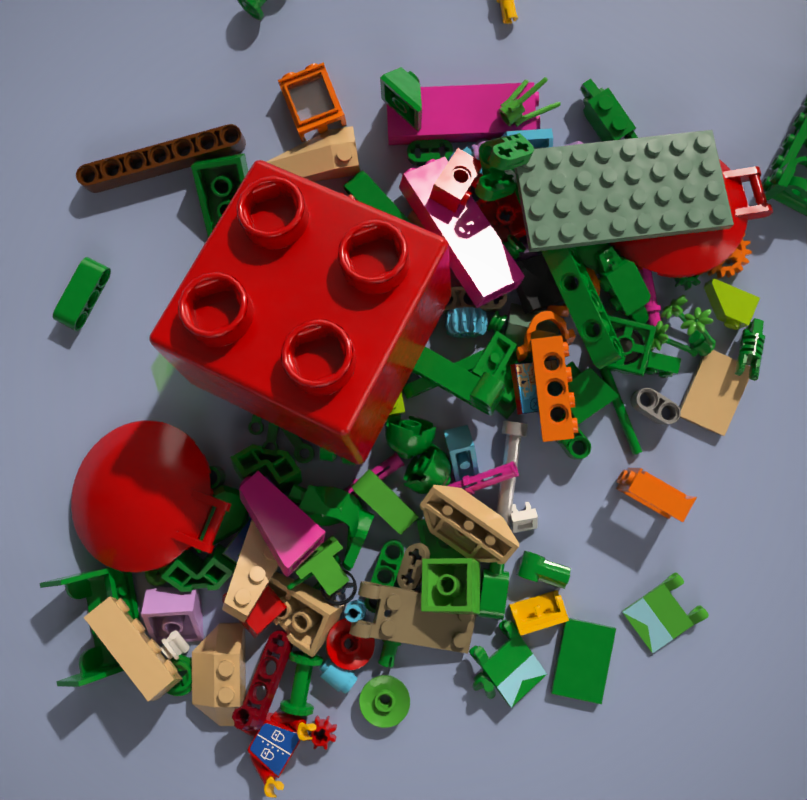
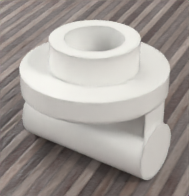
(174, 645)

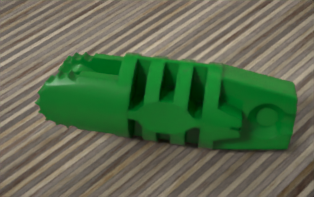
(751, 349)

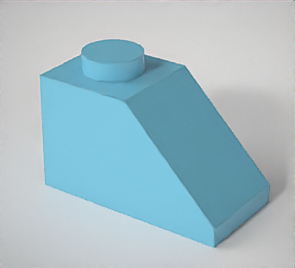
(461, 452)

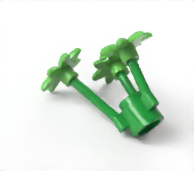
(699, 339)

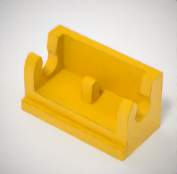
(538, 612)

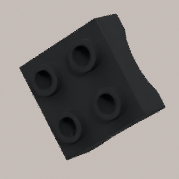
(538, 286)

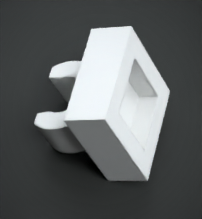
(525, 519)

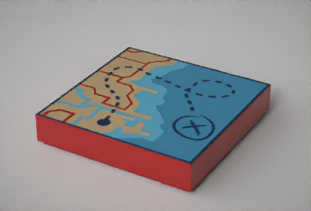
(525, 386)

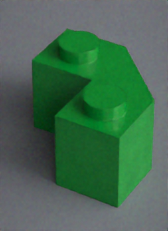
(275, 464)
(192, 572)

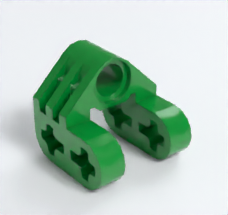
(497, 160)

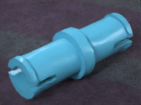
(352, 615)

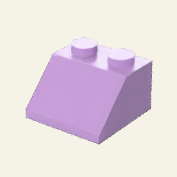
(173, 610)

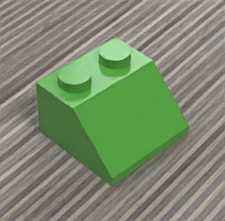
(451, 586)

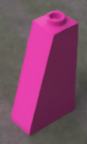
(282, 524)

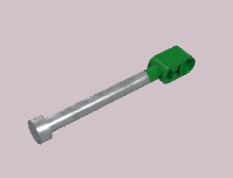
(496, 580)

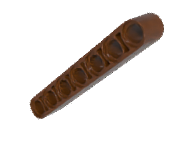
(150, 155)

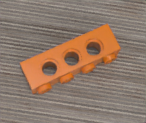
(541, 350)

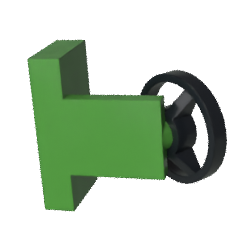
(328, 571)

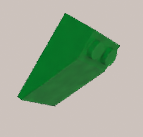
(216, 185)

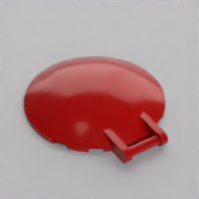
(702, 251)
(144, 497)

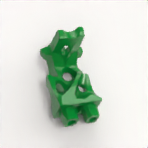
(334, 506)

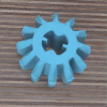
(466, 322)

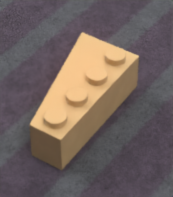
(251, 575)
(133, 649)

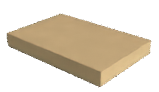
(714, 393)

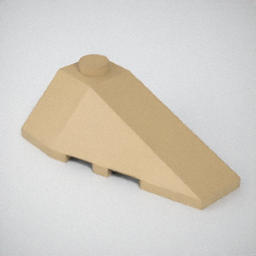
(322, 157)
(306, 615)

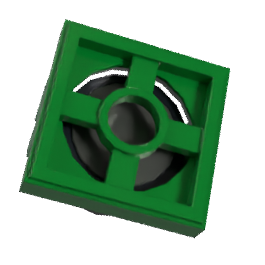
(635, 351)

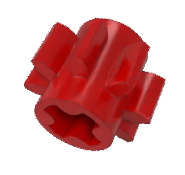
(324, 739)

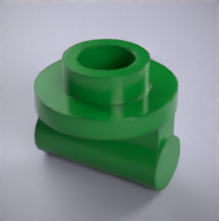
(482, 681)

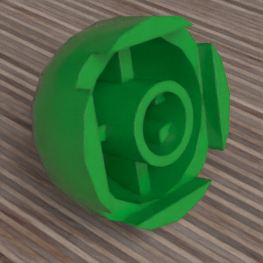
(409, 436)
(429, 470)

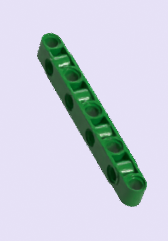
(583, 304)

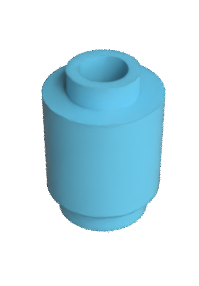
(336, 677)

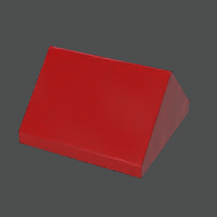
(264, 612)

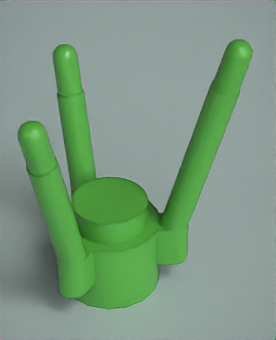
(512, 108)

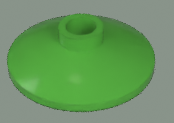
(380, 713)

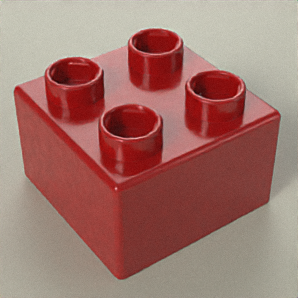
(307, 309)

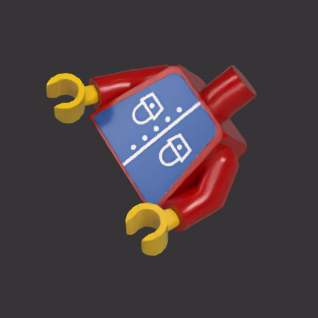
(274, 746)

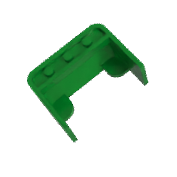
(97, 587)

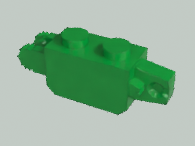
(606, 113)
(623, 284)

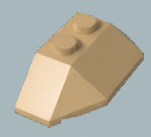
(468, 525)
(220, 673)

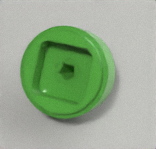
(154, 577)

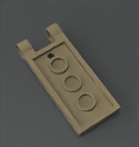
(409, 623)

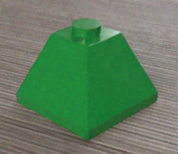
(403, 95)

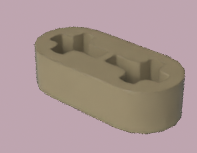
(408, 565)

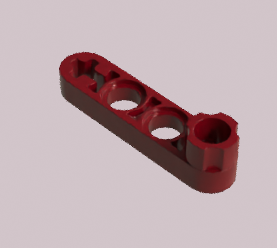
(261, 678)

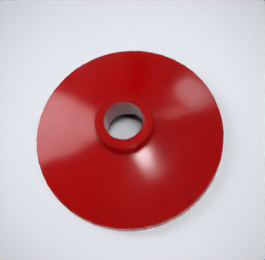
(356, 655)

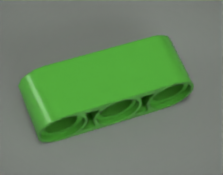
(385, 502)

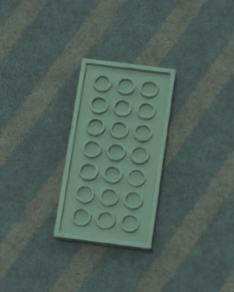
(622, 191)

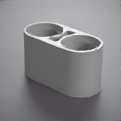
(655, 406)

